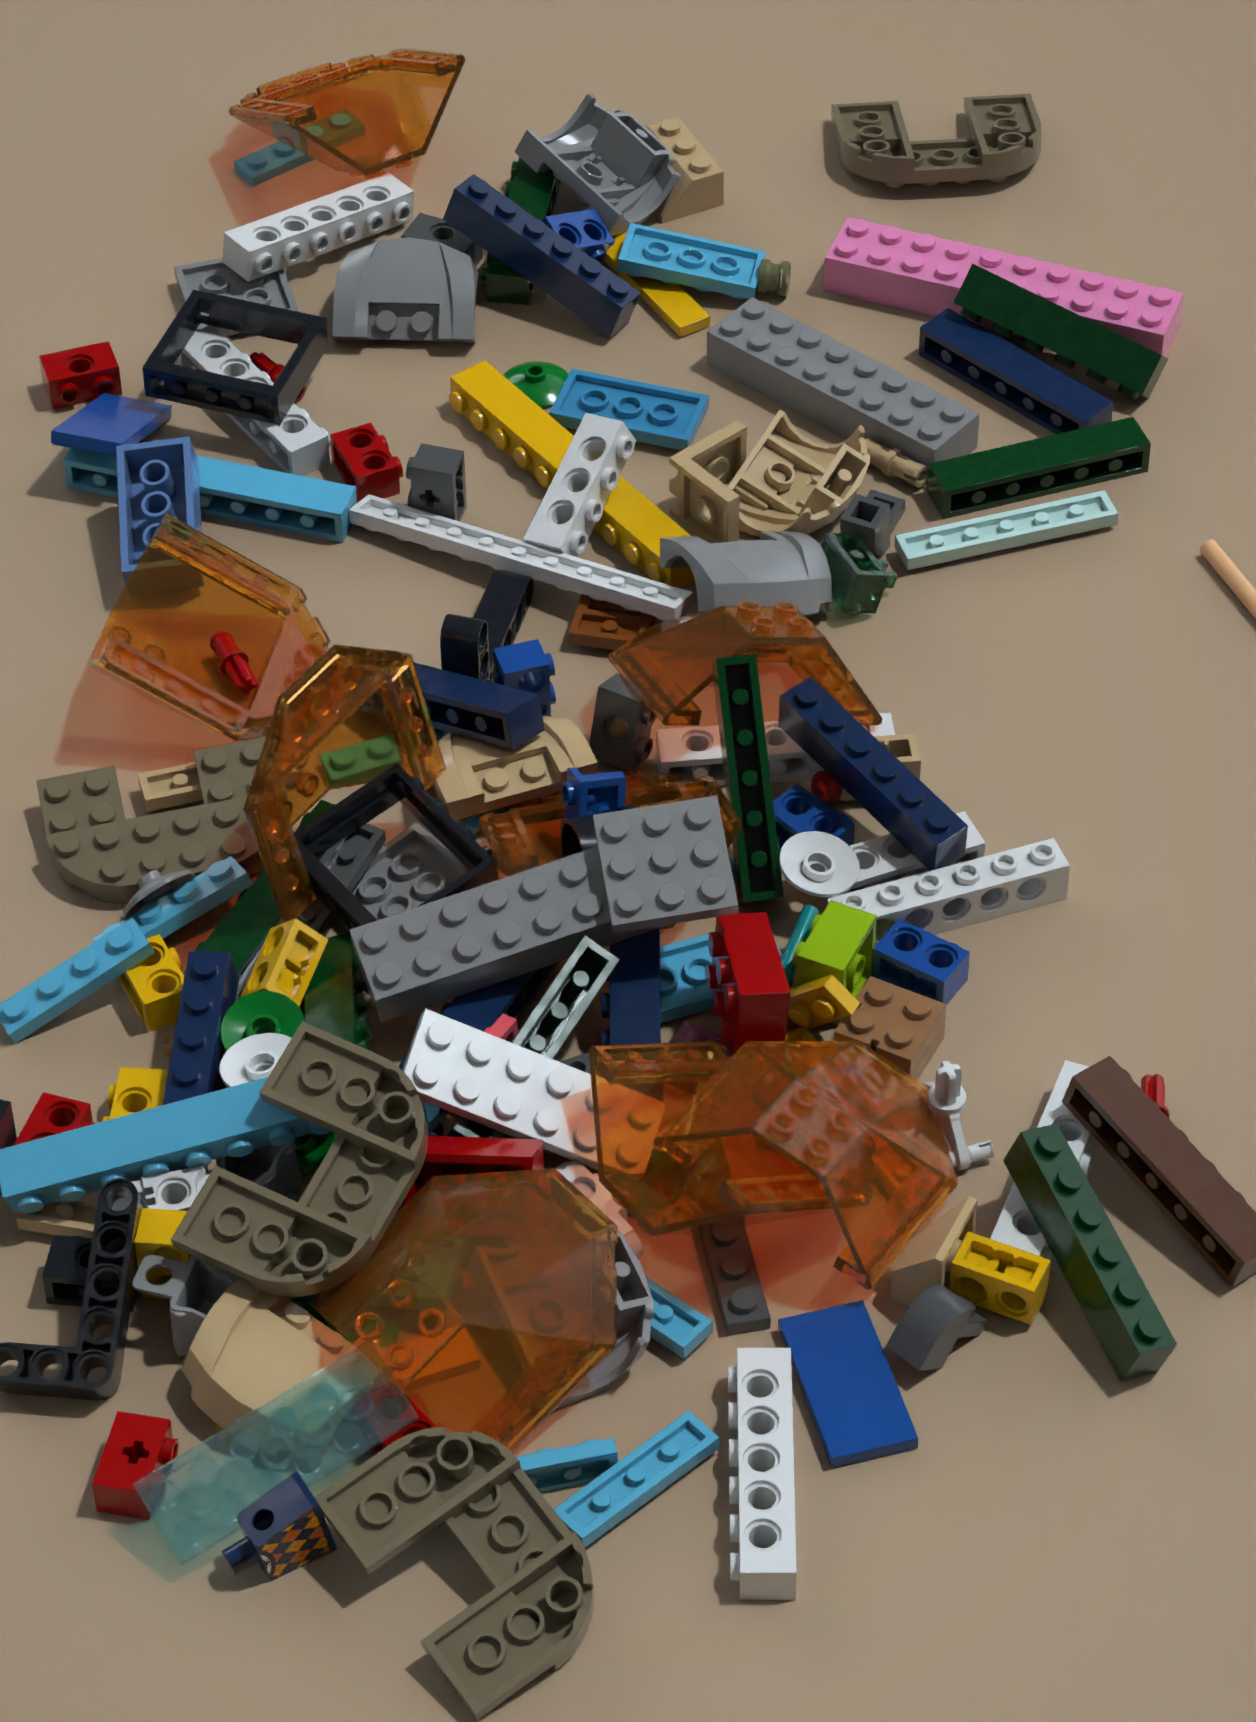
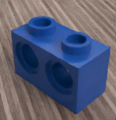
(584, 231)
(527, 669)
(804, 811)
(920, 962)

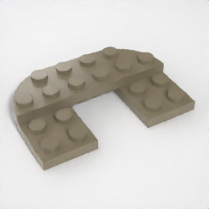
(878, 147)
(109, 854)
(353, 1195)
(508, 1531)

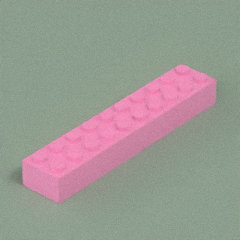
(928, 271)

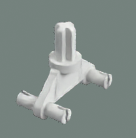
(947, 1101)

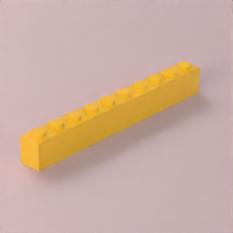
(539, 445)

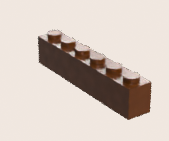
(1166, 1167)

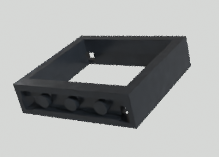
(229, 393)
(365, 805)

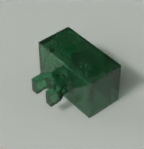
(855, 573)

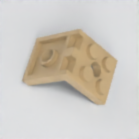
(702, 484)

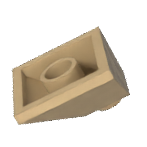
(930, 1253)

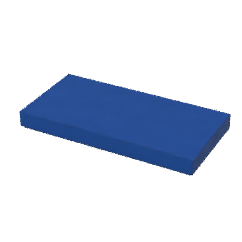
(110, 423)
(847, 1384)

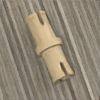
(896, 464)

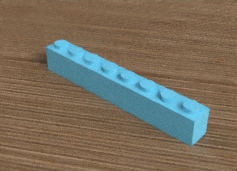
(240, 494)
(145, 1144)

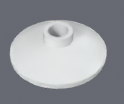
(819, 864)
(252, 1058)

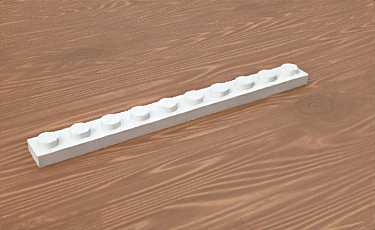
(522, 558)

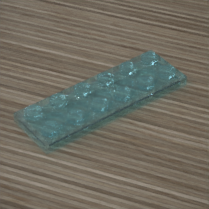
(302, 1430)

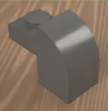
(873, 519)
(933, 1326)

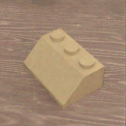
(701, 178)

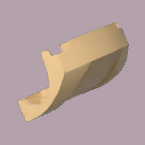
(797, 481)
(492, 777)
(254, 1351)

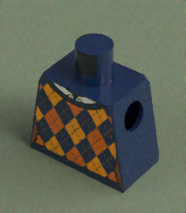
(281, 1531)

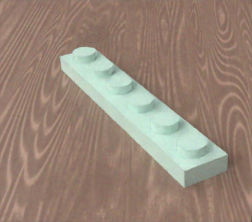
(1006, 530)

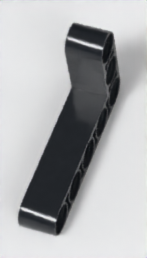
(470, 642)
(95, 1311)

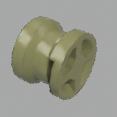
(770, 277)

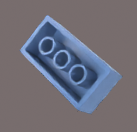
(152, 482)

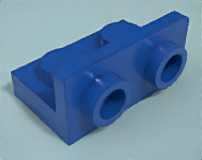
(592, 792)

